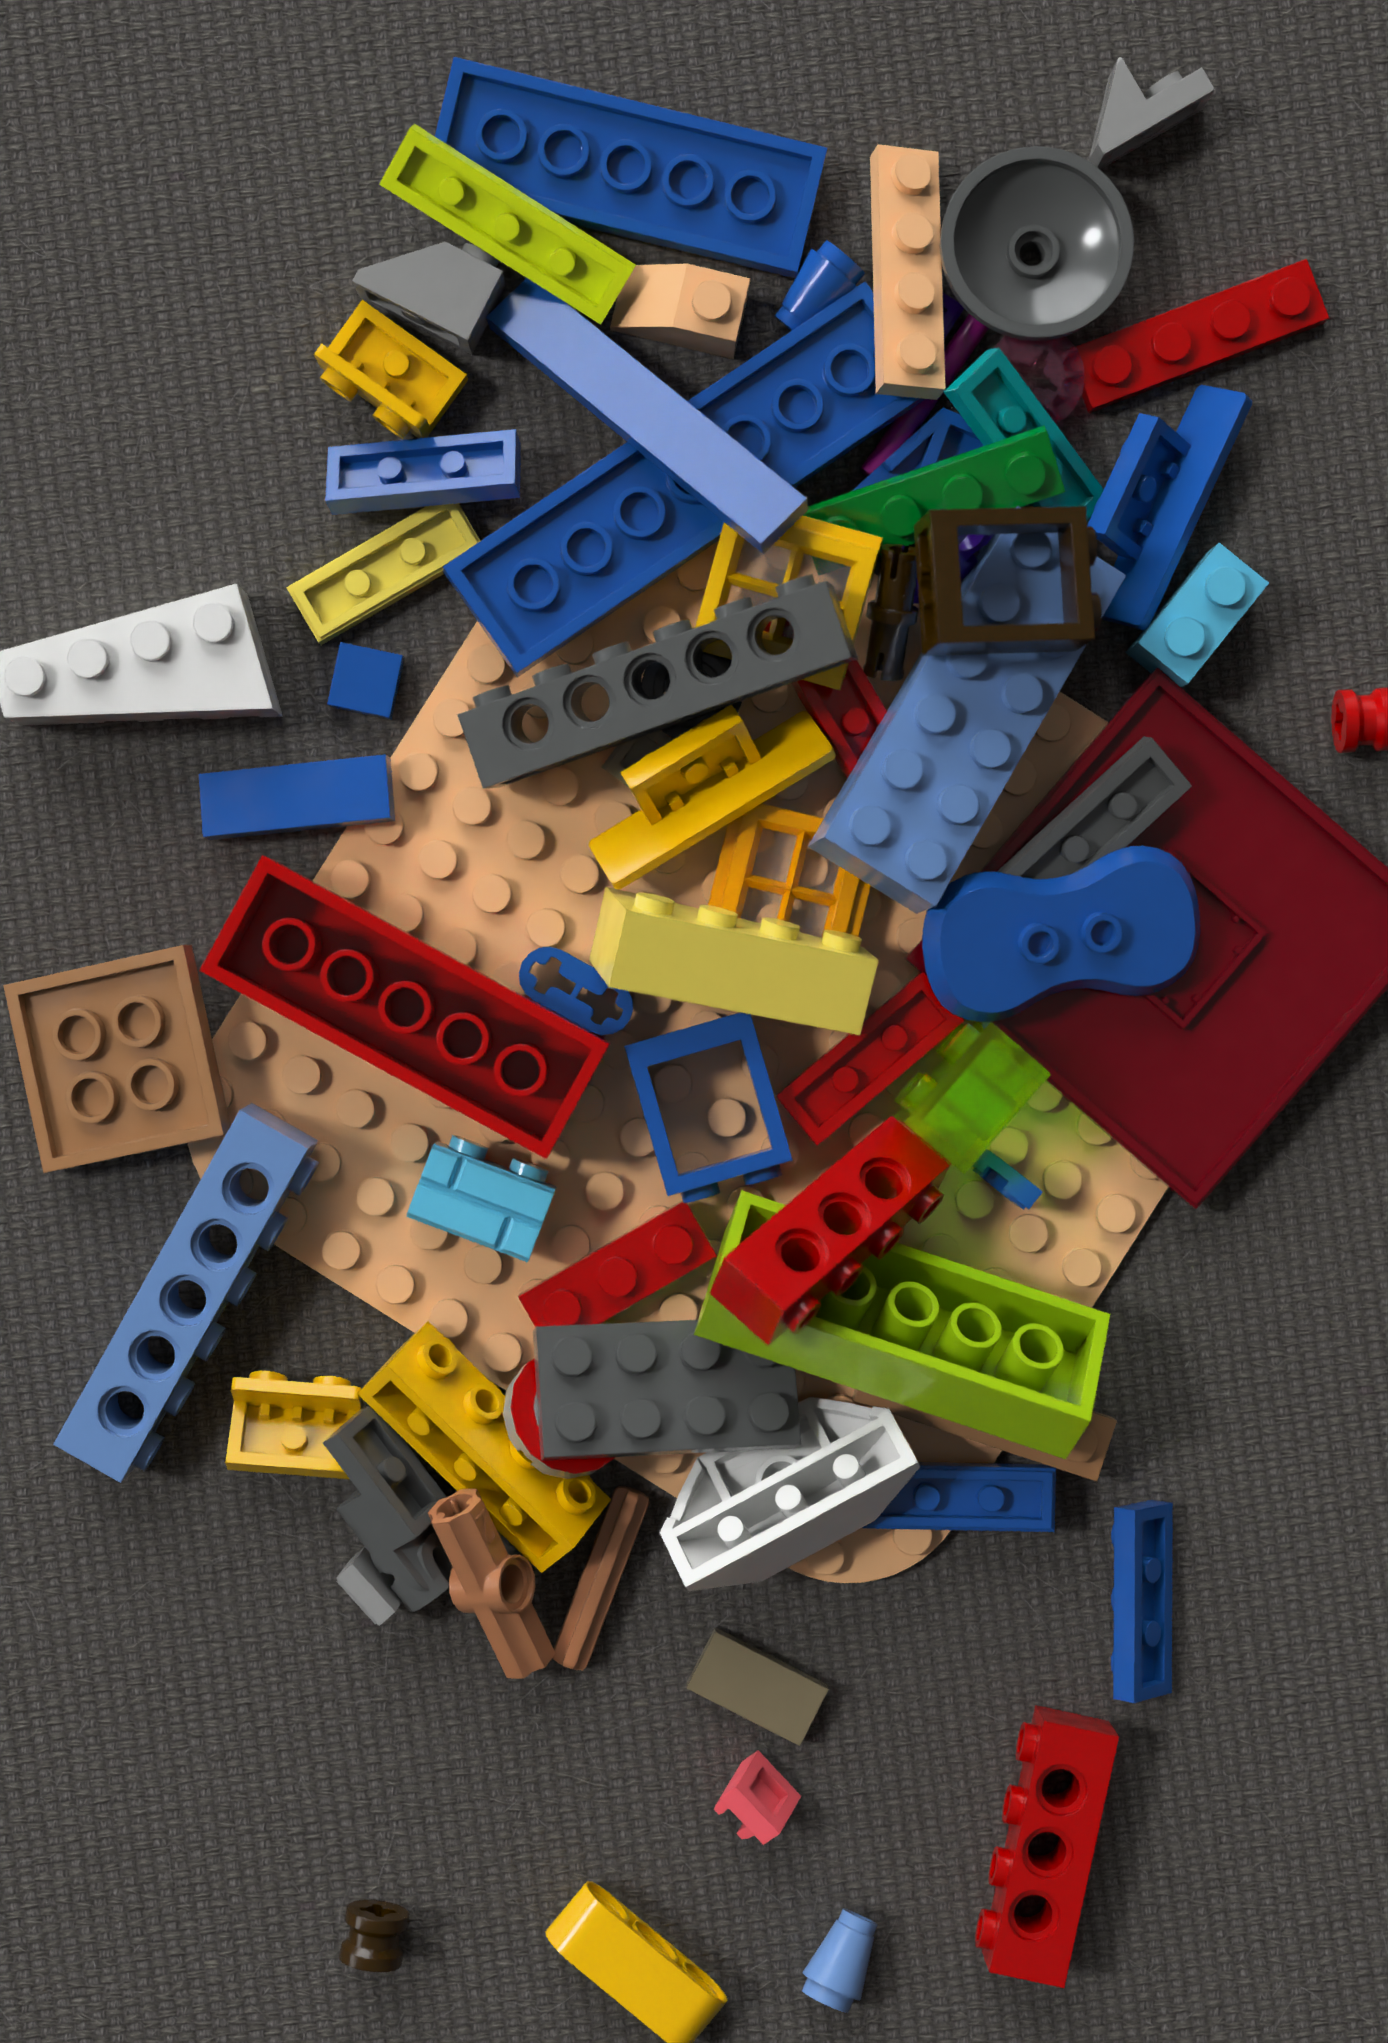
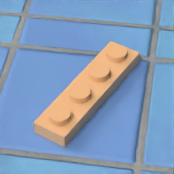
(907, 272)

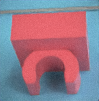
(758, 1799)

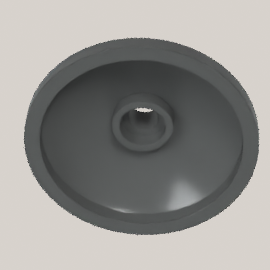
(1043, 204)

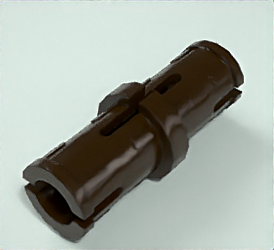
(891, 613)

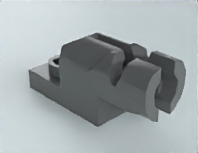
(391, 1507)

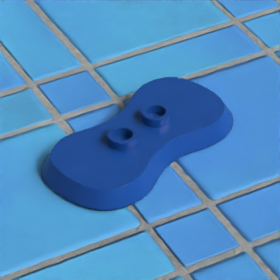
(1015, 939)

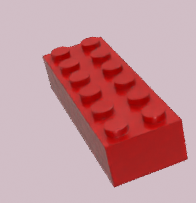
(404, 1006)

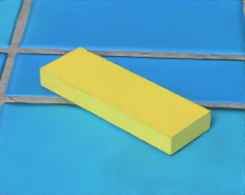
(382, 570)

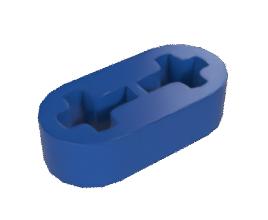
(567, 1004)

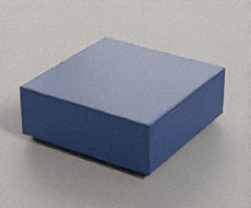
(365, 680)

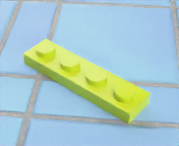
(507, 224)

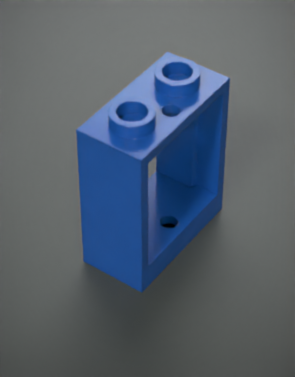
(753, 1166)

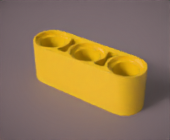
(635, 1965)

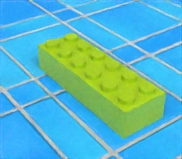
(938, 1341)

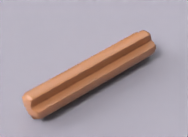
(600, 1577)

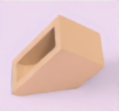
(683, 307)

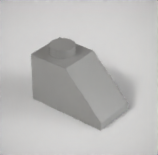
(437, 290)

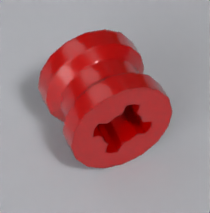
(1360, 720)

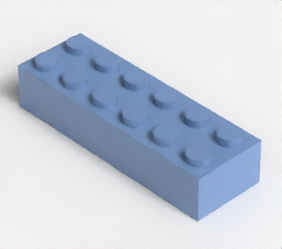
(955, 731)

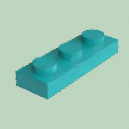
(1001, 405)

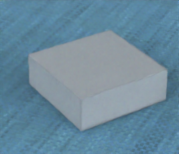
(369, 1587)

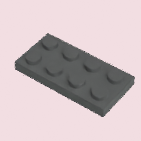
(656, 1393)

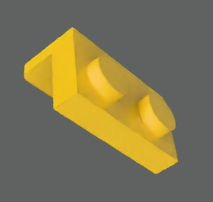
(390, 371)
(283, 1423)

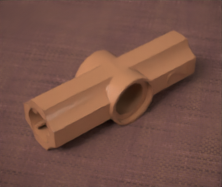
(491, 1583)

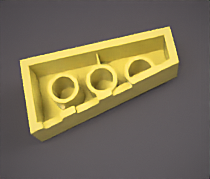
(732, 962)

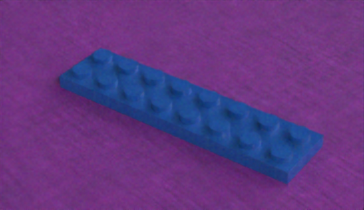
(633, 525)

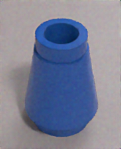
(819, 283)

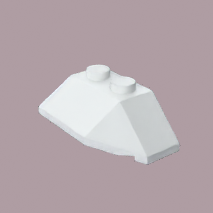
(770, 1508)

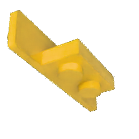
(702, 786)

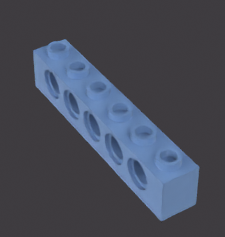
(97, 1426)

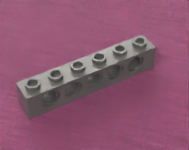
(495, 725)

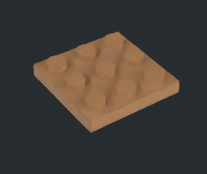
(117, 1058)

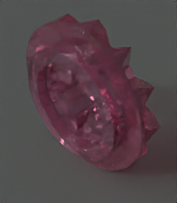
(1062, 368)

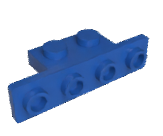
(1160, 495)

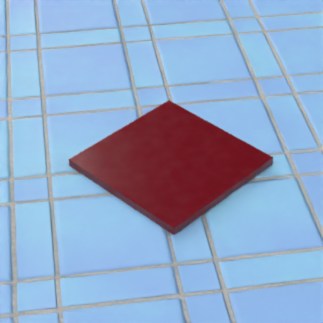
(1279, 968)

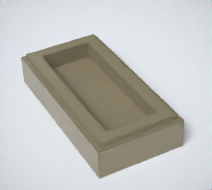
(757, 1686)

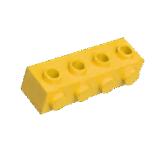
(460, 1430)

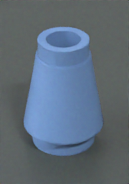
(841, 1962)

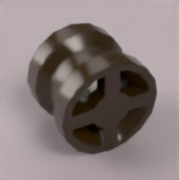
(374, 1935)

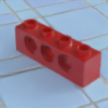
(859, 1197)
(1043, 1944)

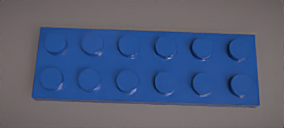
(637, 166)

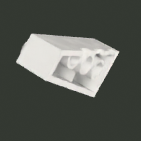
(150, 665)

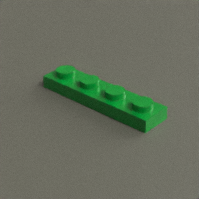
(991, 476)

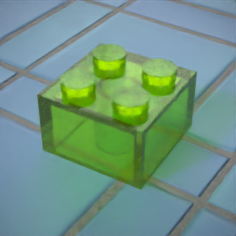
(969, 1093)

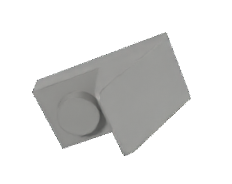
(1131, 120)

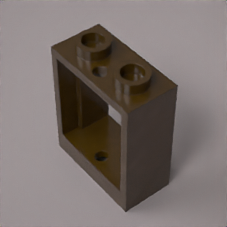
(941, 591)

